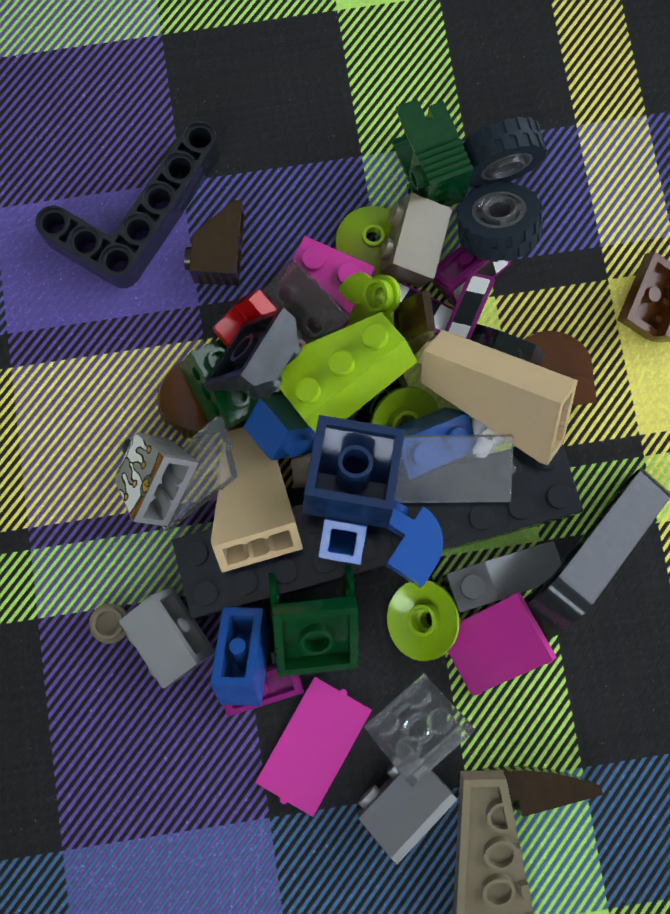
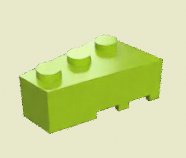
(346, 369)

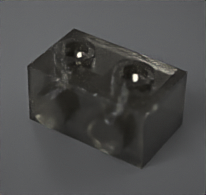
(307, 300)

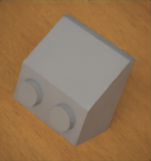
(402, 813)

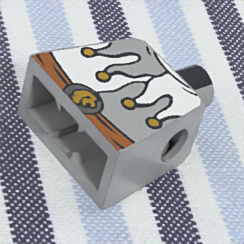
(153, 478)

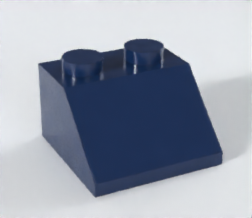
(353, 471)

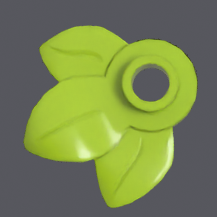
(368, 297)

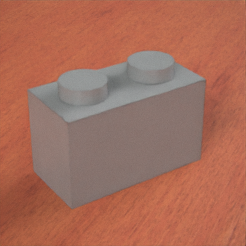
(167, 637)

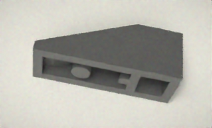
(502, 576)

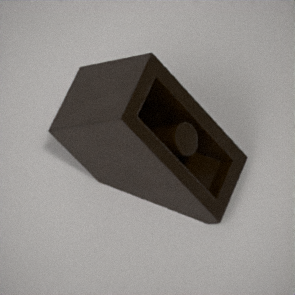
(218, 248)

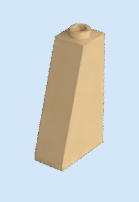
(501, 392)
(253, 511)

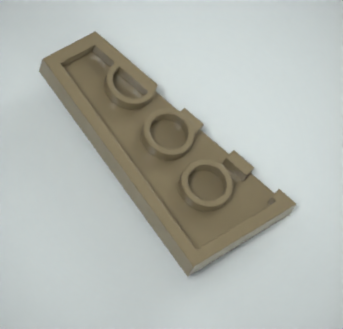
(488, 853)

